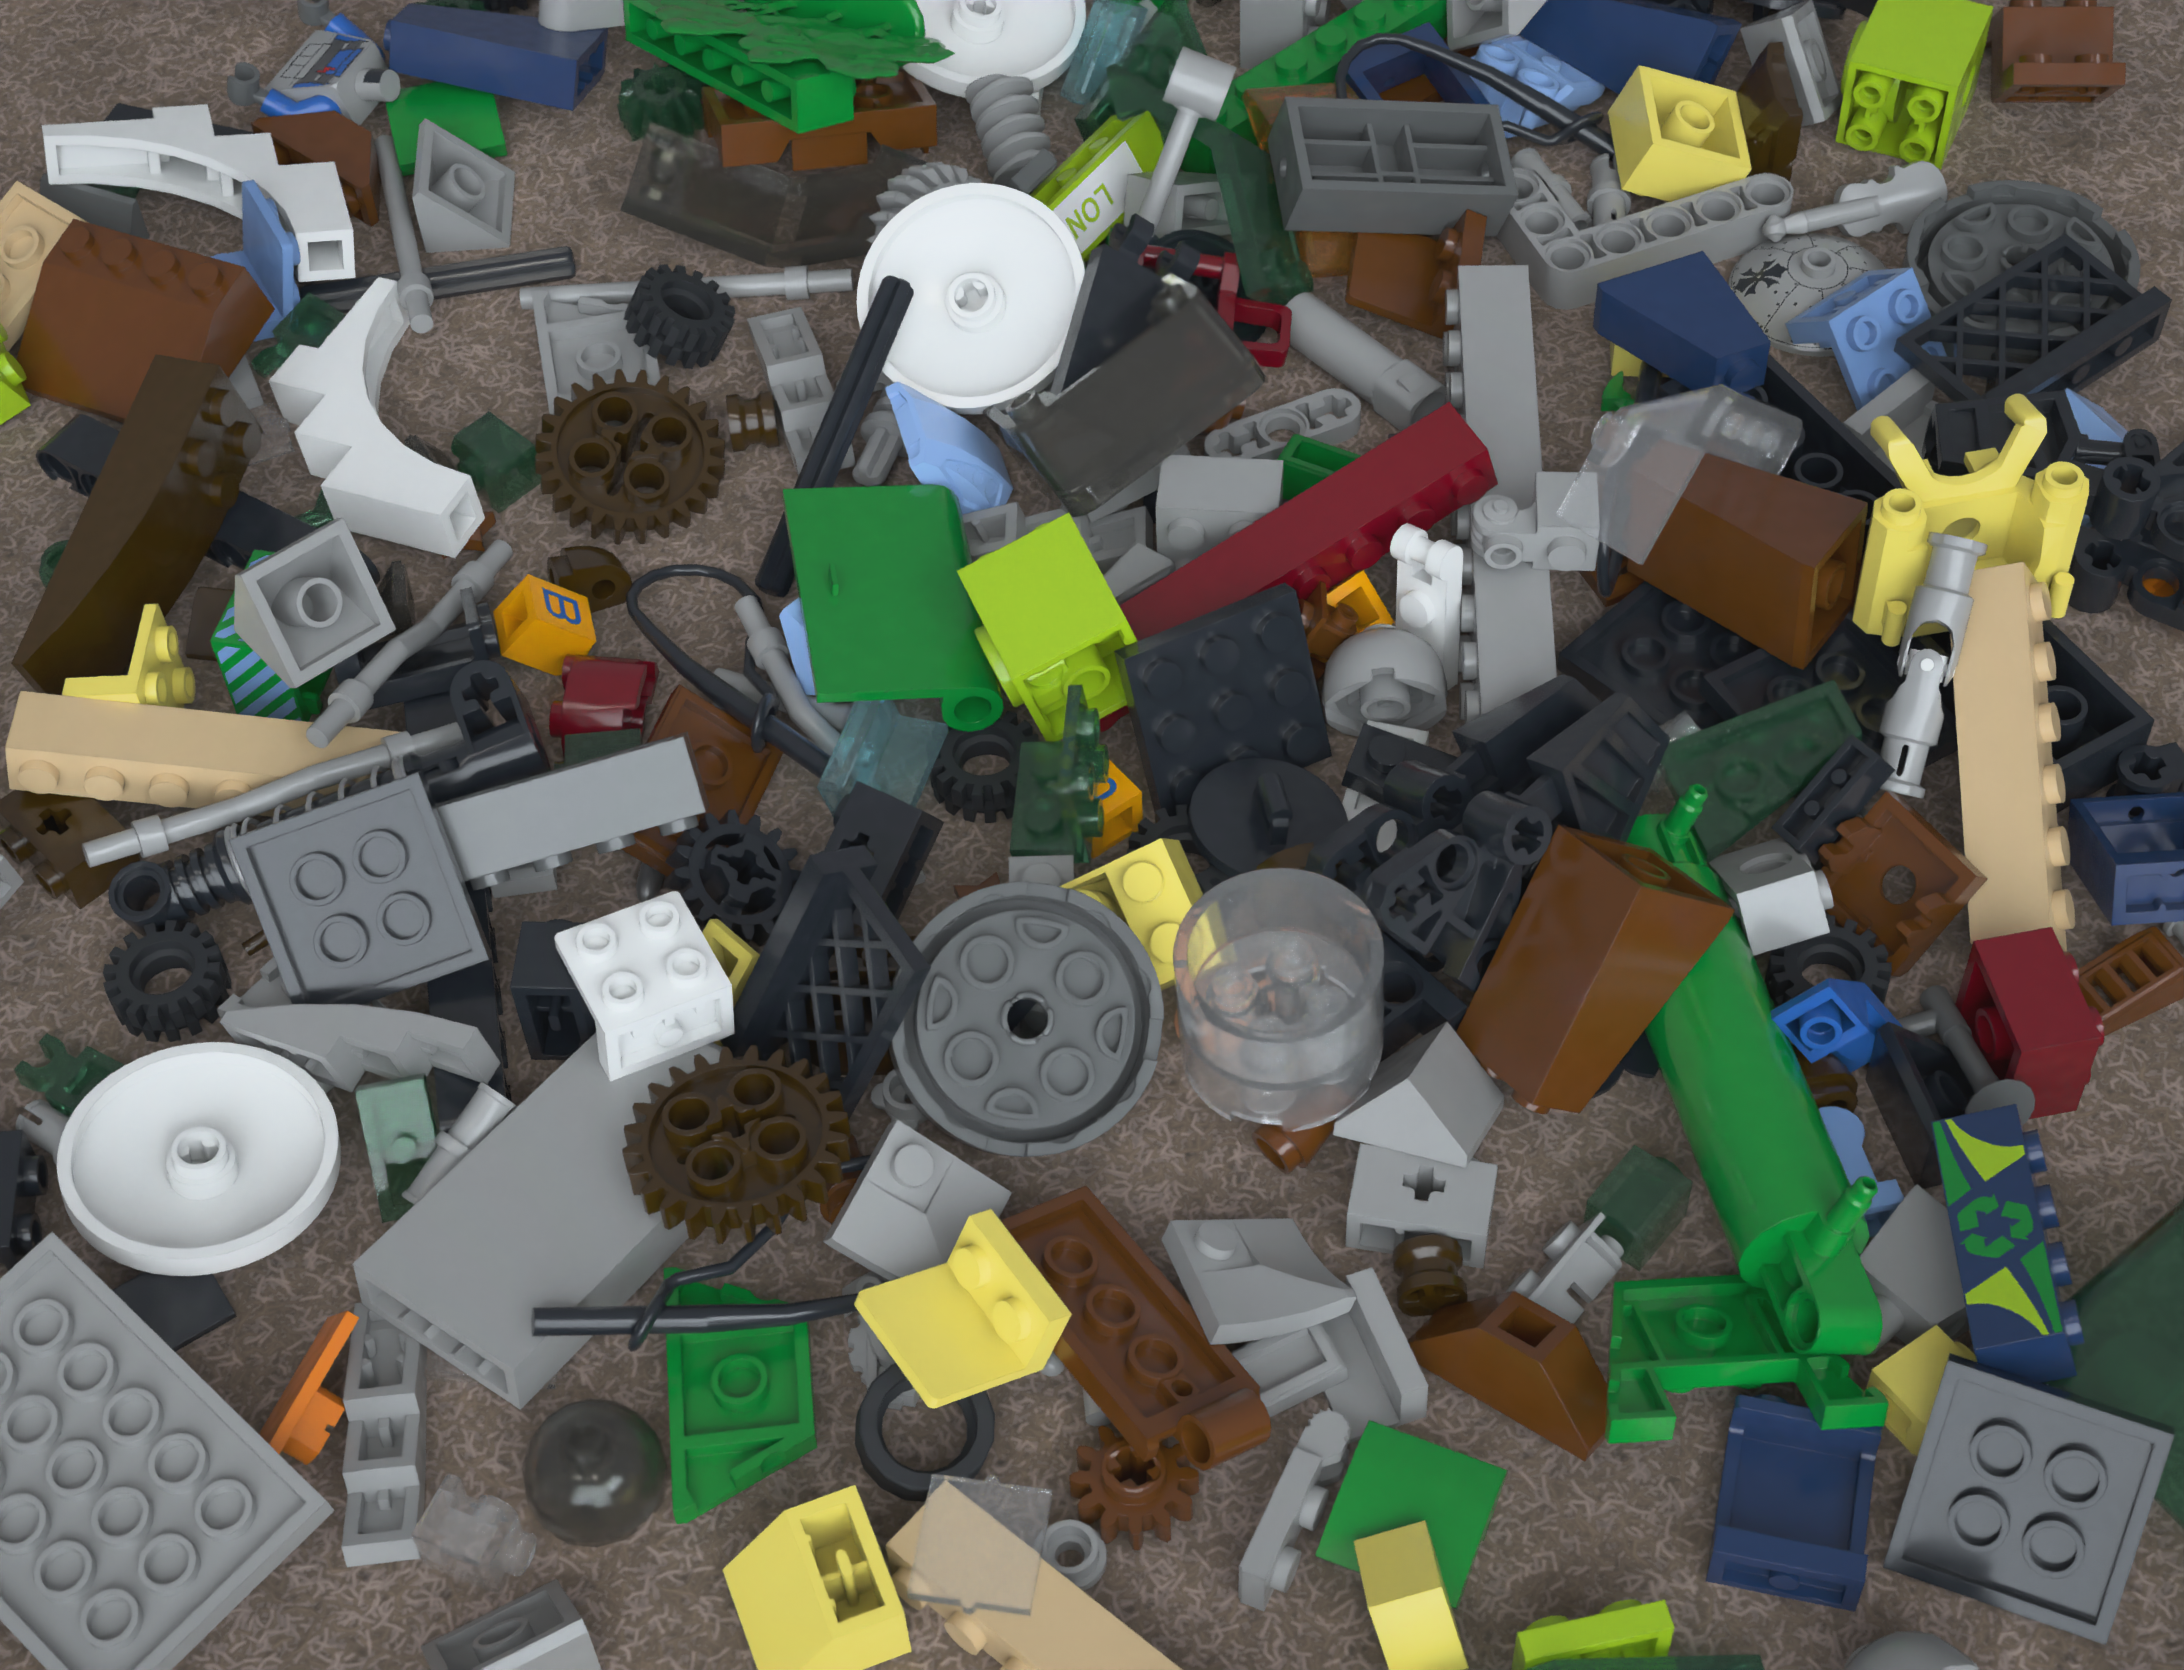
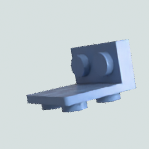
(267, 255)
(1863, 328)

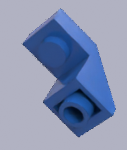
(1834, 1019)

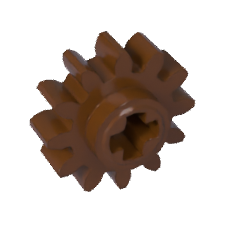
(1161, 1491)

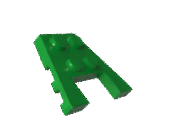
(1713, 1335)

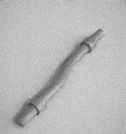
(771, 654)
(355, 695)
(152, 835)

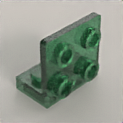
(1058, 788)

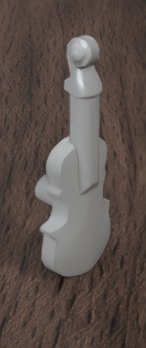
(1869, 204)

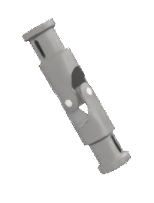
(1915, 710)

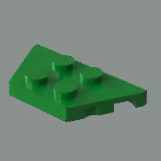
(734, 1402)

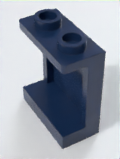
(1793, 1504)

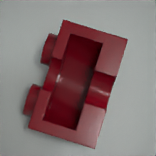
(602, 695)

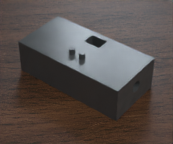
(1389, 165)

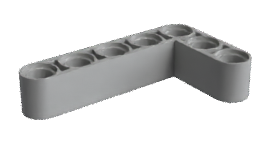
(1571, 262)

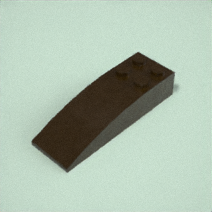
(143, 523)

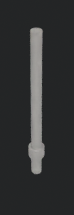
(794, 282)
(413, 286)

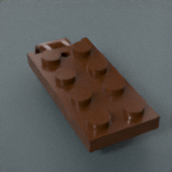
(1137, 1338)

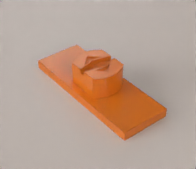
(305, 1406)

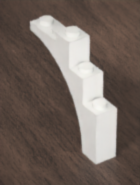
(184, 158)
(368, 472)

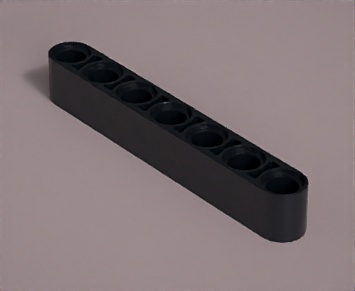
(82, 449)

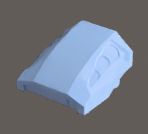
(1538, 70)
(949, 450)

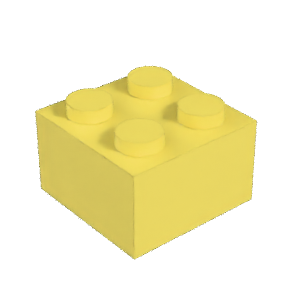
(1676, 136)

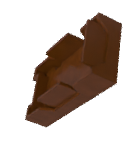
(892, 109)

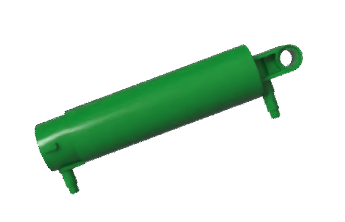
(1758, 1129)

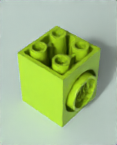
(1912, 77)
(1049, 623)

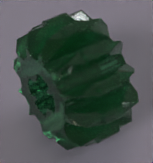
(661, 97)

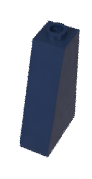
(1617, 35)
(496, 53)

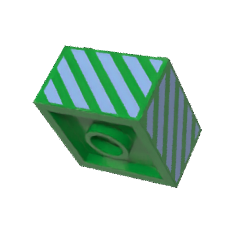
(251, 682)

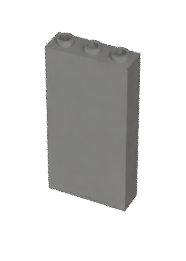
(527, 1224)

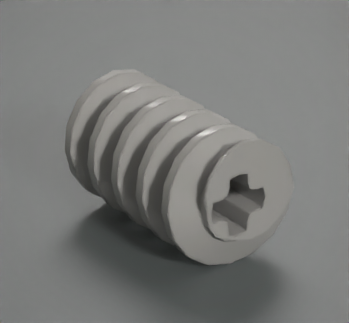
(1006, 123)

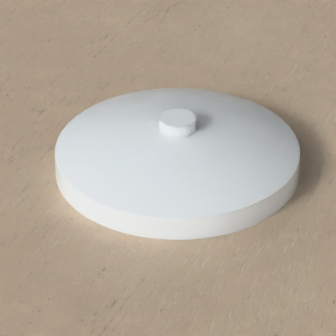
(999, 38)
(989, 297)
(199, 1158)

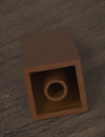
(1761, 556)
(1586, 967)

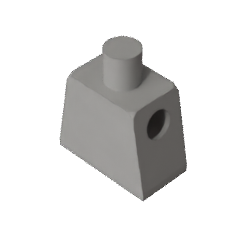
(1916, 1271)

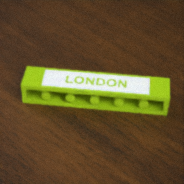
(1092, 182)

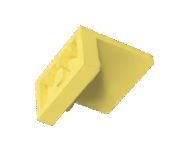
(154, 673)
(969, 1319)

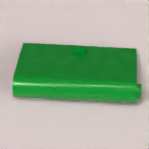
(887, 599)

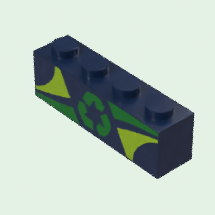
(2003, 1244)

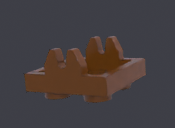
(1870, 847)

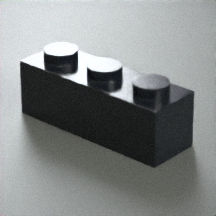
(1833, 797)

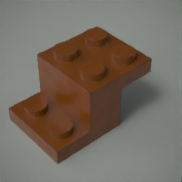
(2053, 53)

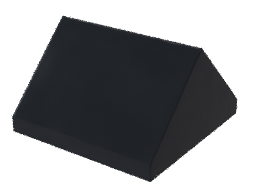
(1912, 1086)

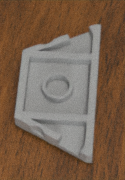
(586, 341)

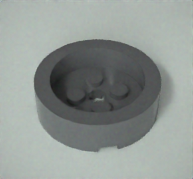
(2000, 223)
(1097, 1032)

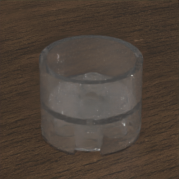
(1280, 997)

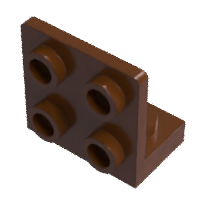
(1409, 273)

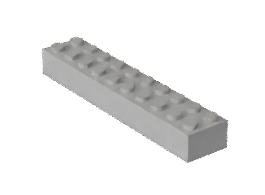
(1495, 392)

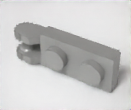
(1295, 1504)

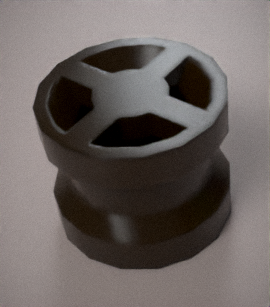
(752, 420)
(1428, 1274)

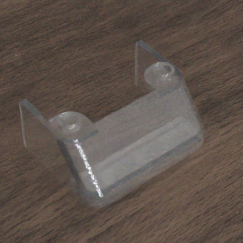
(1652, 450)

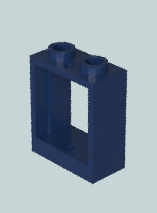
(1393, 64)
(2127, 861)

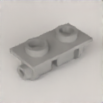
(1576, 1261)

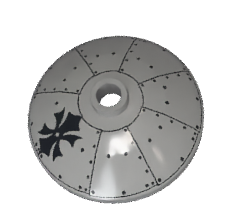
(1792, 276)

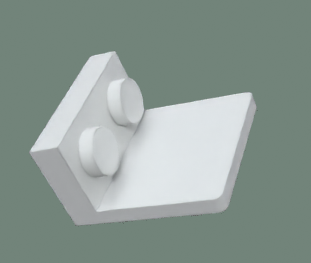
(648, 983)

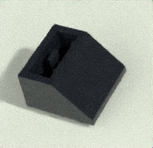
(545, 995)

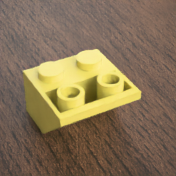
(1150, 894)
(818, 1590)

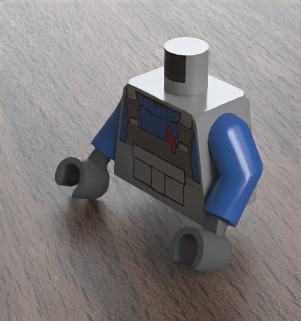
(330, 72)

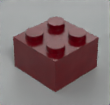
(2031, 1016)

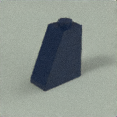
(1684, 324)

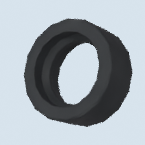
(900, 1479)

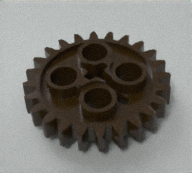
(581, 438)
(737, 1144)

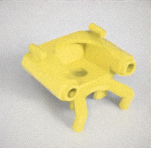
(1991, 505)

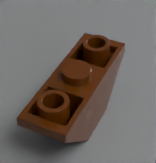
(335, 139)
(1520, 1365)

